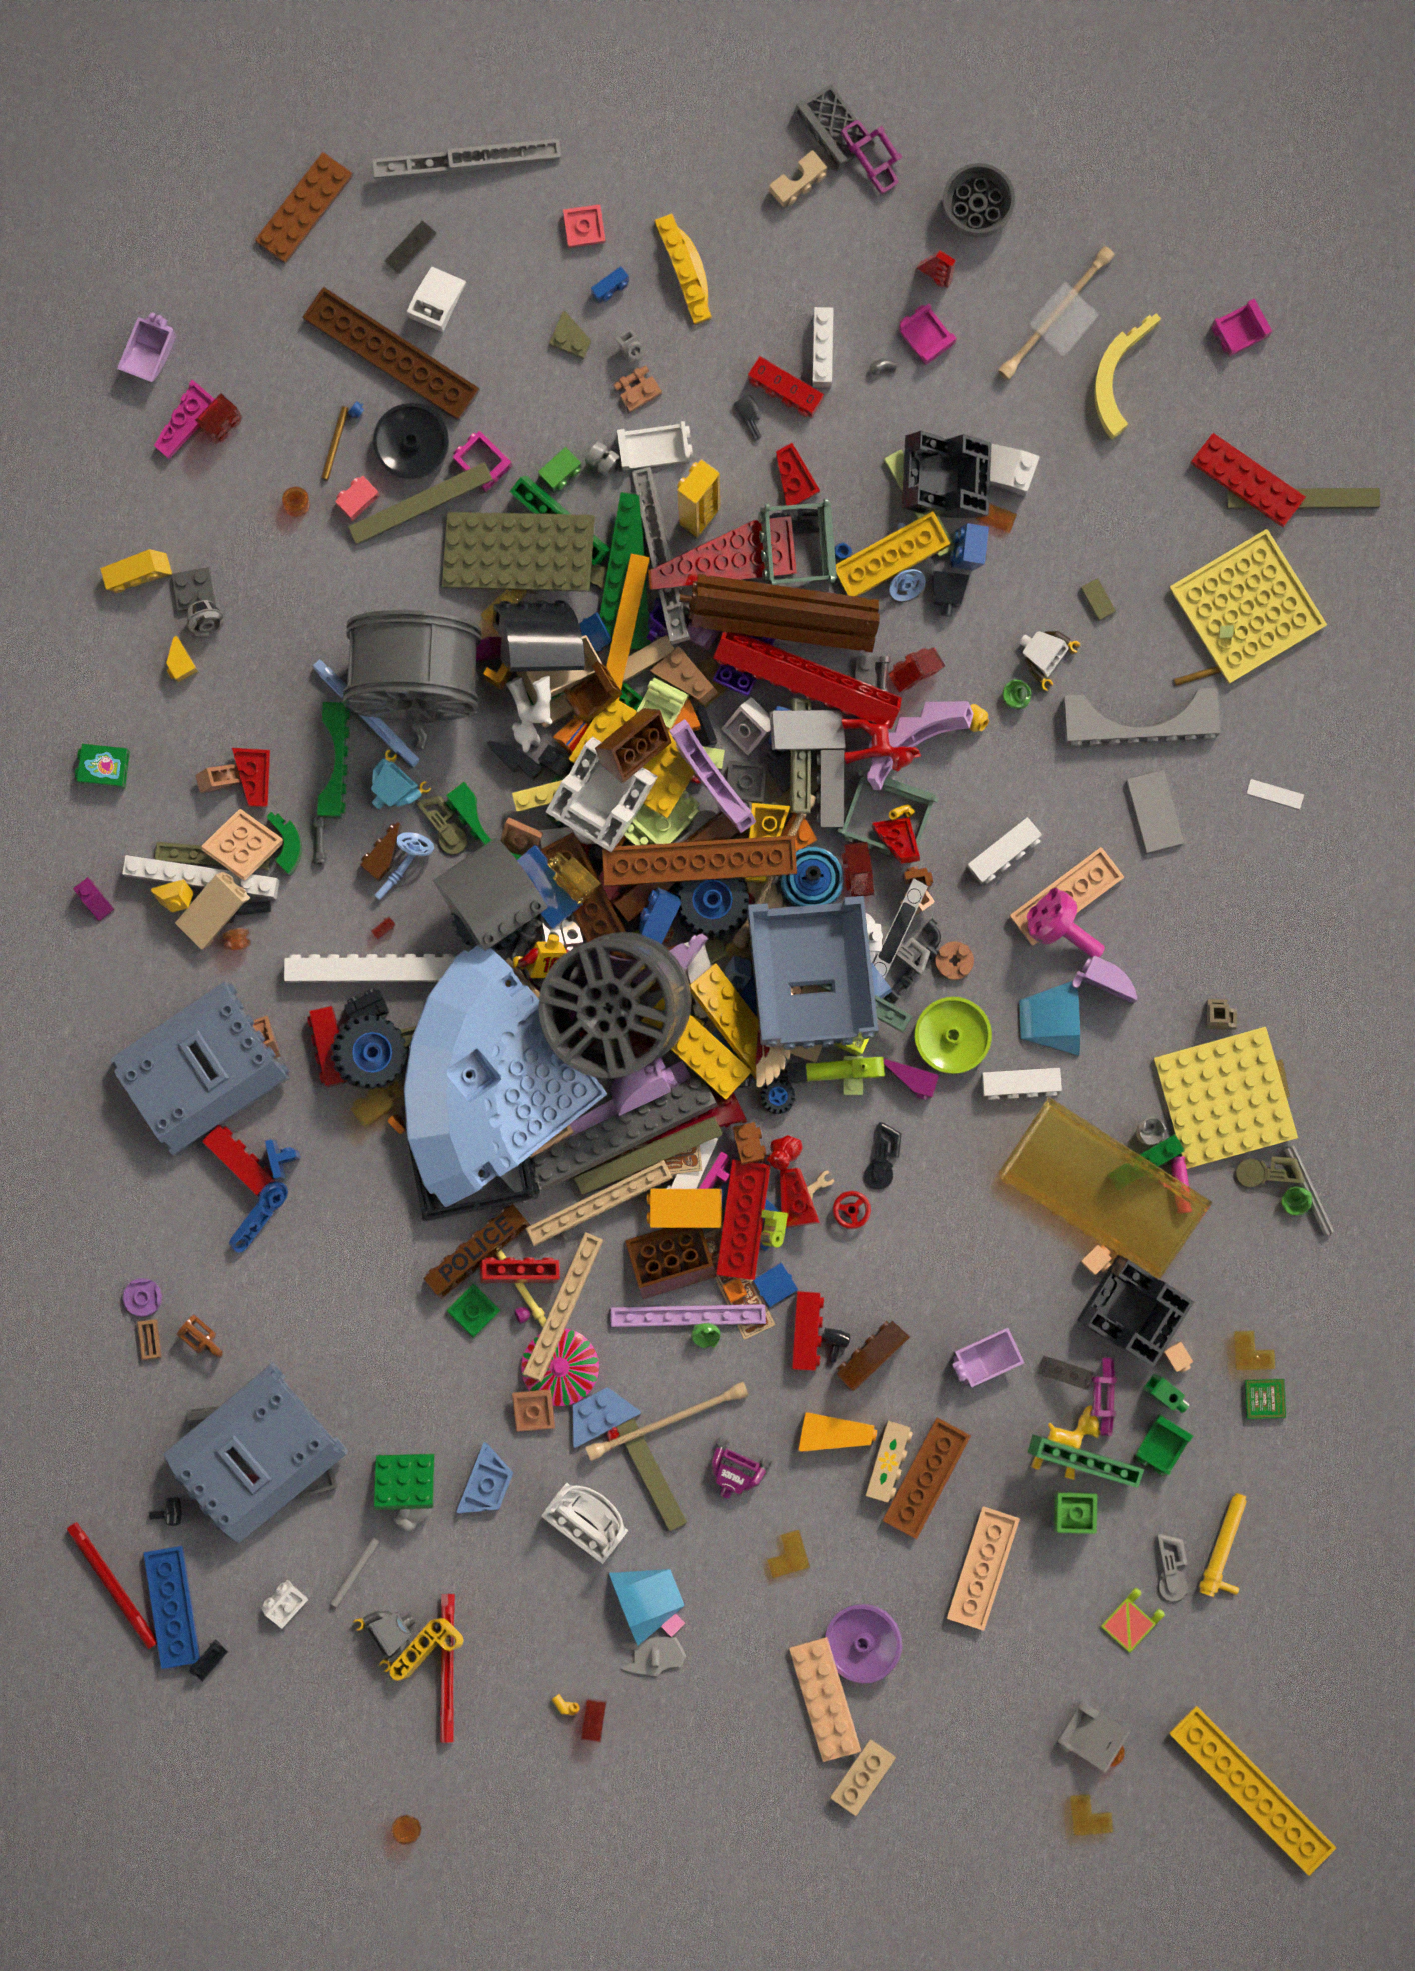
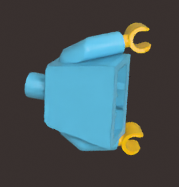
(393, 785)

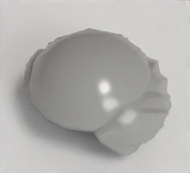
(1150, 1131)

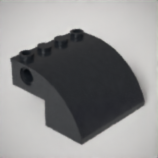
(946, 475)
(539, 636)
(1135, 1311)

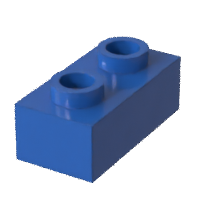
(606, 287)

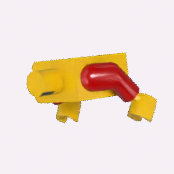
(541, 957)

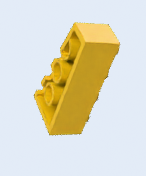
(768, 823)

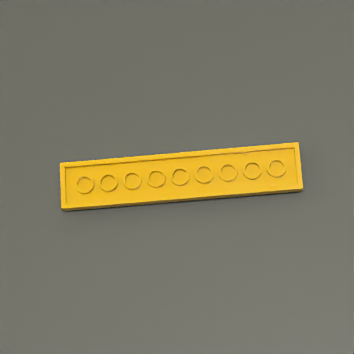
(1252, 1790)

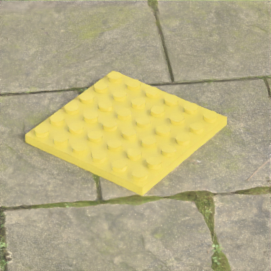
(1258, 596)
(1226, 1097)

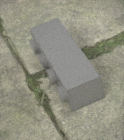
(832, 788)

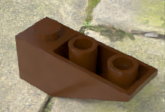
(382, 856)

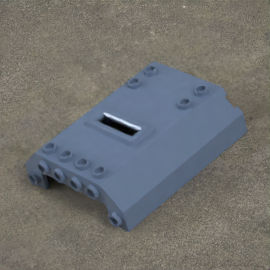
(812, 949)
(172, 1085)
(272, 1436)

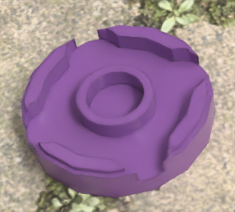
(142, 1297)

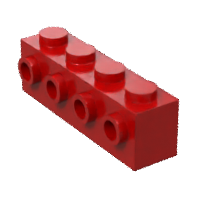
(519, 1271)

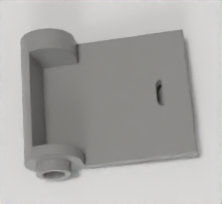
(1093, 1736)

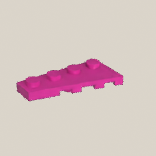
(183, 421)

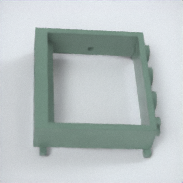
(826, 542)
(896, 788)

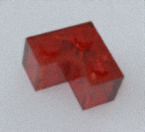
(916, 668)
(859, 869)

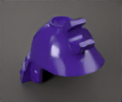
(657, 621)

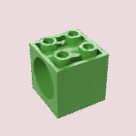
(1075, 1512)

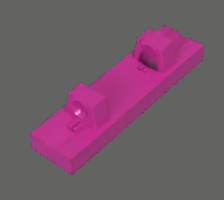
(716, 1172)

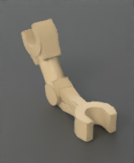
(820, 1182)

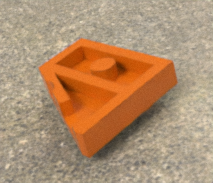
(804, 835)

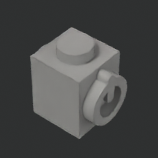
(631, 345)

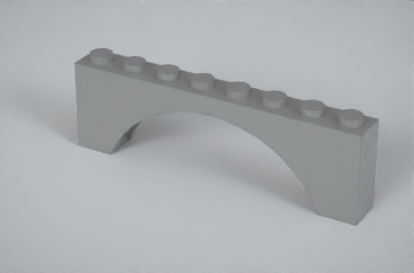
(1086, 725)

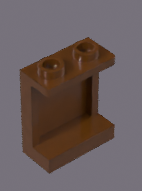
(593, 694)

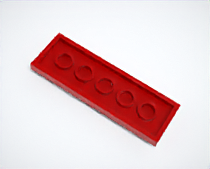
(1248, 480)
(743, 1220)

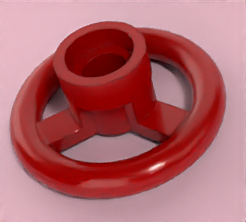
(855, 1224)

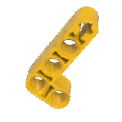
(422, 1651)

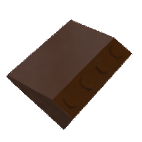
(670, 1260)
(873, 1355)

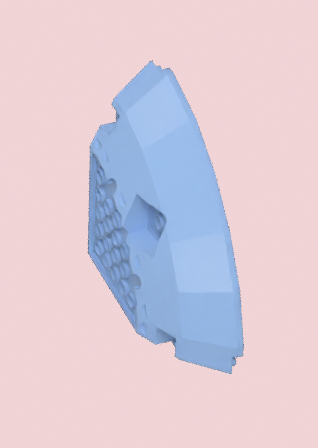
(517, 1084)

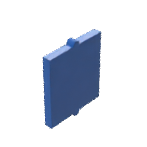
(595, 631)
(775, 1284)

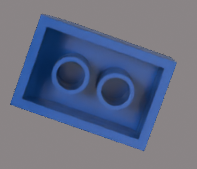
(659, 914)

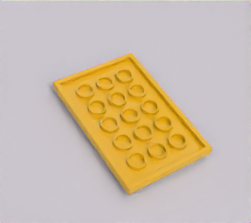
(669, 766)

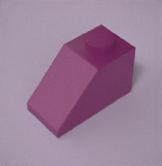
(93, 898)

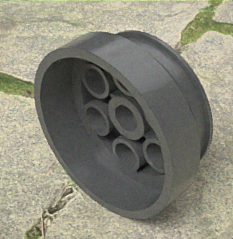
(995, 184)

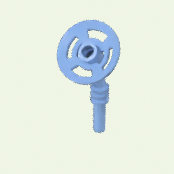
(904, 582)
(412, 850)

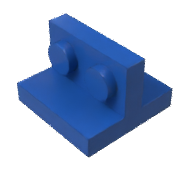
(277, 1159)

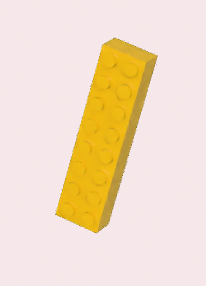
(698, 497)

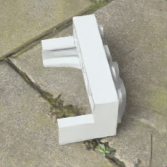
(596, 1510)

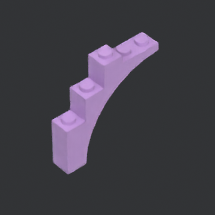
(910, 731)
(710, 776)

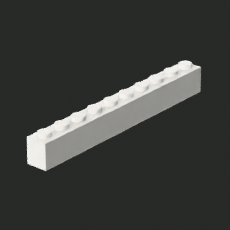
(365, 969)

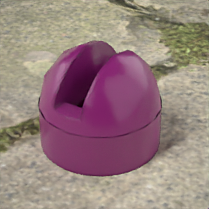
(522, 1314)

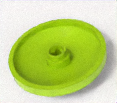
(953, 1035)

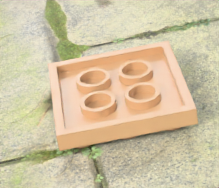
(242, 844)

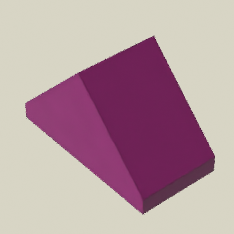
(489, 649)

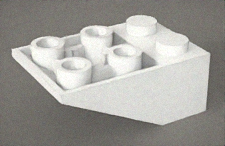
(435, 299)

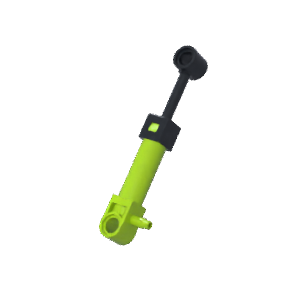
(805, 1072)

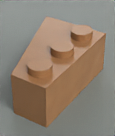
(683, 675)

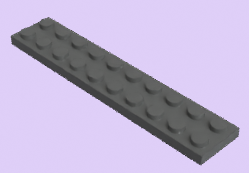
(622, 1132)

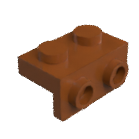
(918, 874)
(748, 1143)

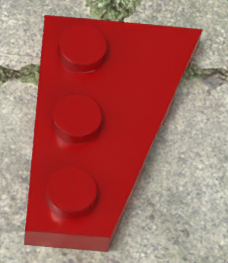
(254, 774)
(899, 838)
(796, 1199)

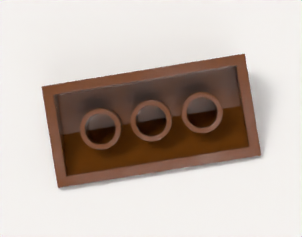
(634, 744)

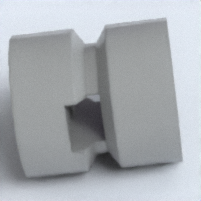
(598, 454)

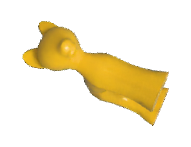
(1086, 1426)

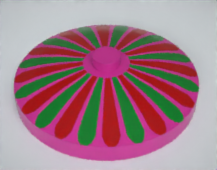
(571, 1369)

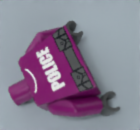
(736, 1471)

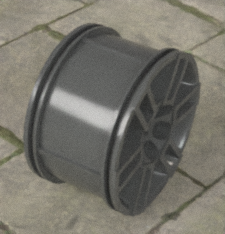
(412, 666)
(564, 1035)

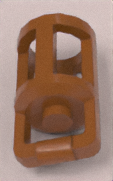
(205, 1342)

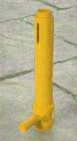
(1213, 1574)

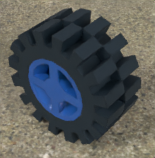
(781, 1091)

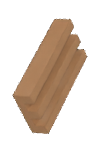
(157, 1339)

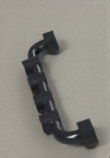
(906, 980)

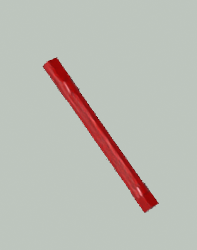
(112, 1585)
(447, 1667)

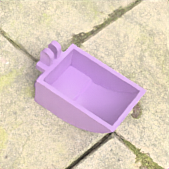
(148, 347)
(1106, 977)
(642, 1086)
(987, 1358)

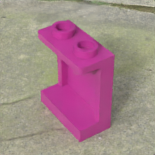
(1241, 328)
(926, 334)

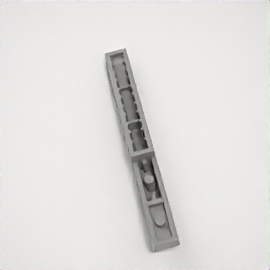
(466, 159)
(660, 552)

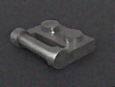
(866, 669)

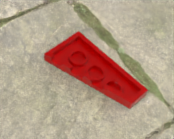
(938, 267)

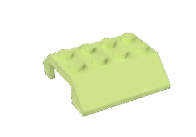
(653, 828)

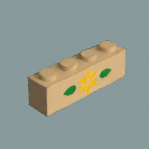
(888, 1460)

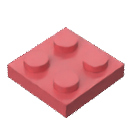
(584, 226)

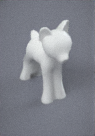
(540, 712)

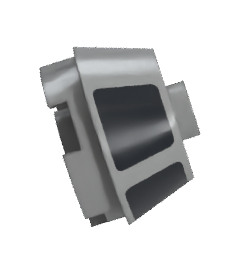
(204, 618)

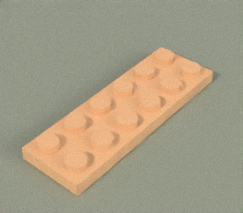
(1082, 883)
(983, 1568)
(825, 1699)

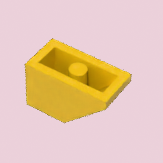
(179, 661)
(174, 895)

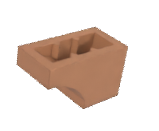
(217, 778)
(264, 1026)

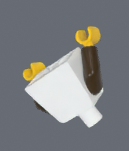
(1044, 653)

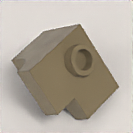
(1220, 1015)

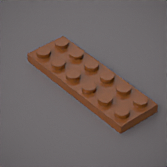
(304, 207)
(926, 1478)

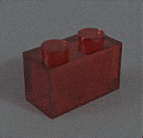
(594, 1719)

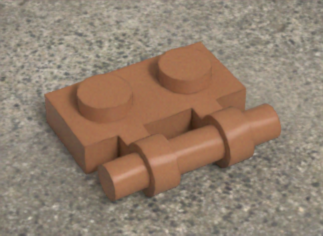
(639, 394)

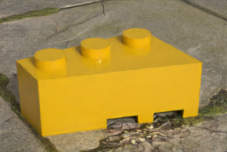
(136, 570)

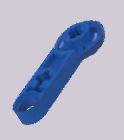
(270, 1199)

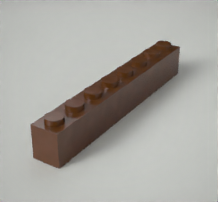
(635, 897)

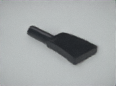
(749, 412)

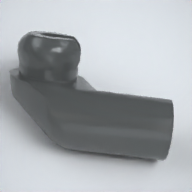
(882, 364)
(423, 734)

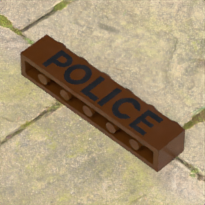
(483, 1244)

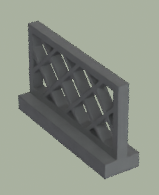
(819, 132)

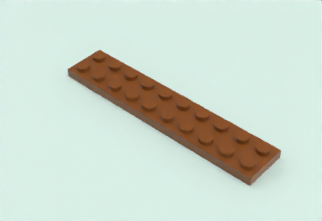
(699, 861)

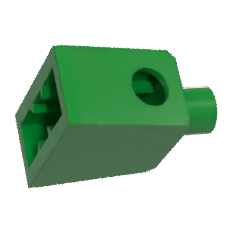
(1161, 1390)

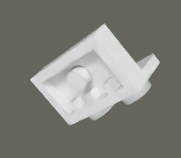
(283, 1604)

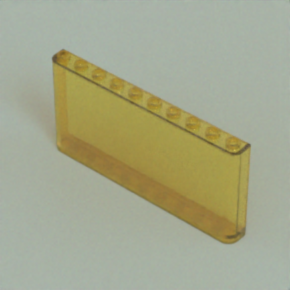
(1104, 1188)

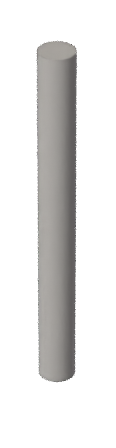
(355, 1571)

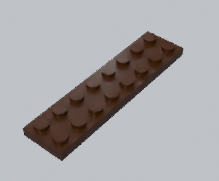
(597, 913)

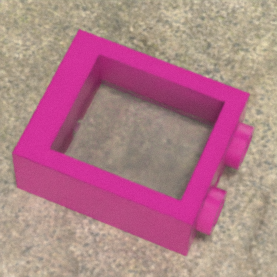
(481, 450)

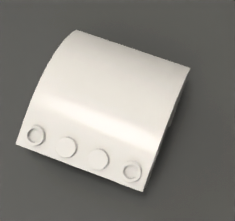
(596, 801)

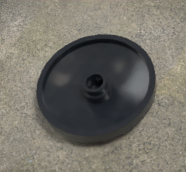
(411, 441)

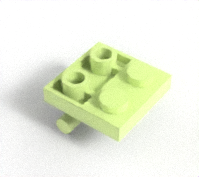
(664, 698)

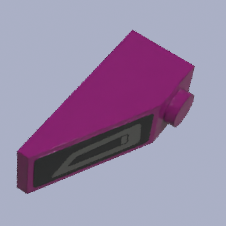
(916, 1080)

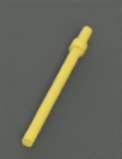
(538, 1313)

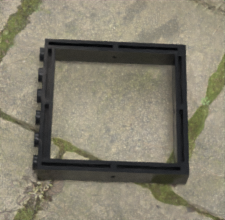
(429, 1213)

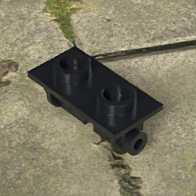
(208, 1660)

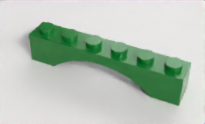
(331, 798)
(466, 804)

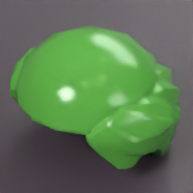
(1017, 694)
(1296, 1201)
(706, 1335)

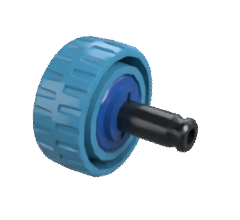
(817, 878)

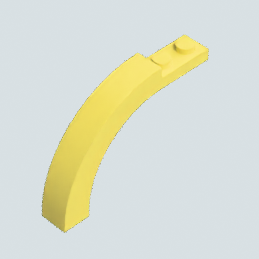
(1103, 392)

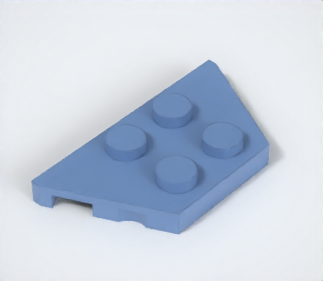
(599, 1414)
(487, 1483)

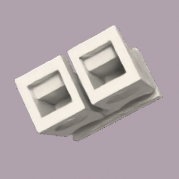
(567, 931)

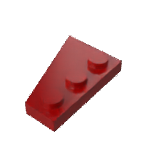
(795, 476)

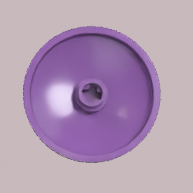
(864, 1643)

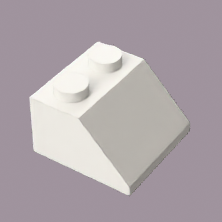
(748, 726)

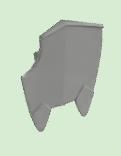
(655, 1655)

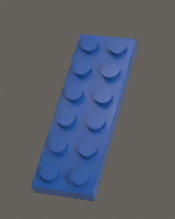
(172, 1607)

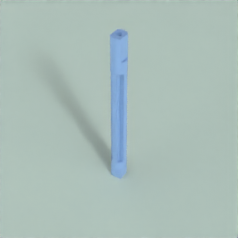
(375, 723)

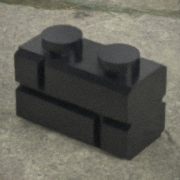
(370, 1004)

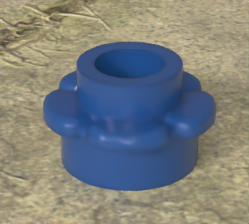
(356, 410)
(842, 547)

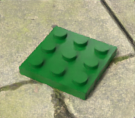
(404, 1481)

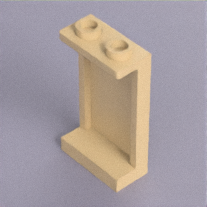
(212, 909)

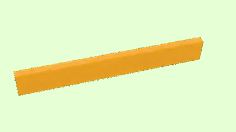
(627, 617)

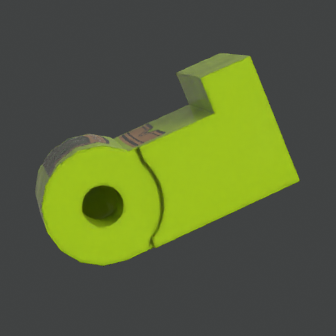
(774, 1228)

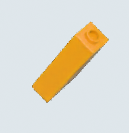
(829, 1432)

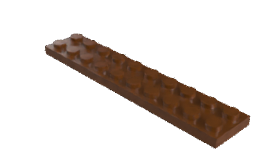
(391, 353)

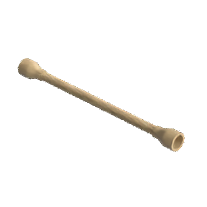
(1008, 368)
(742, 937)
(598, 1449)

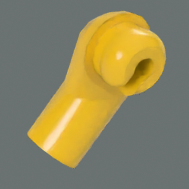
(899, 811)
(565, 1708)

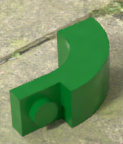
(292, 849)

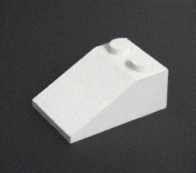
(1012, 468)

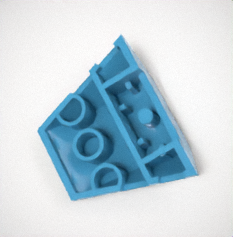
(1052, 1018)
(647, 1599)

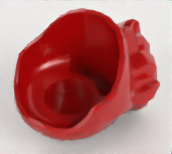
(784, 1151)

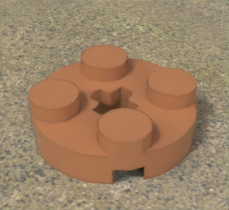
(963, 967)

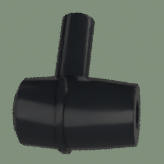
(837, 1339)
(171, 1514)

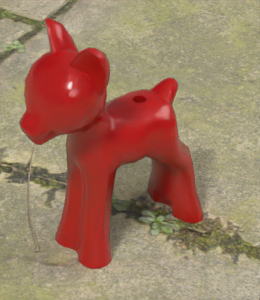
(901, 756)

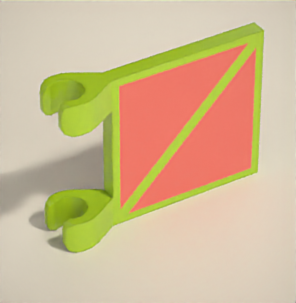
(1129, 1623)

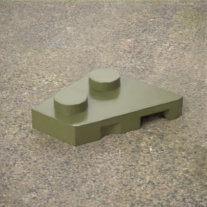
(570, 337)

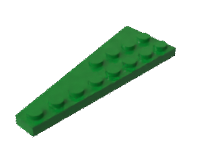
(626, 541)

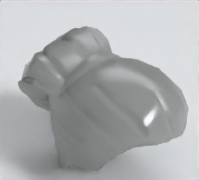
(409, 1518)

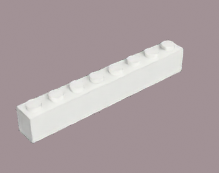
(195, 875)

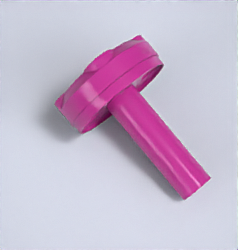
(1054, 918)

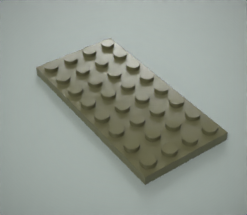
(518, 551)

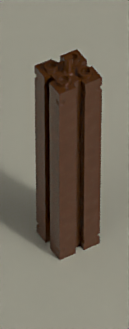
(783, 613)

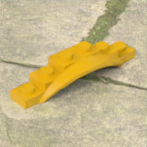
(687, 267)

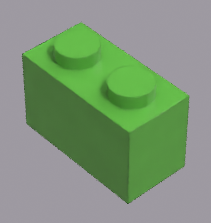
(560, 469)

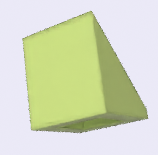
(1226, 632)

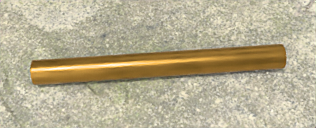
(335, 442)
(1197, 675)

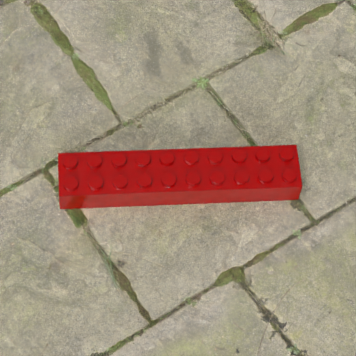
(807, 678)

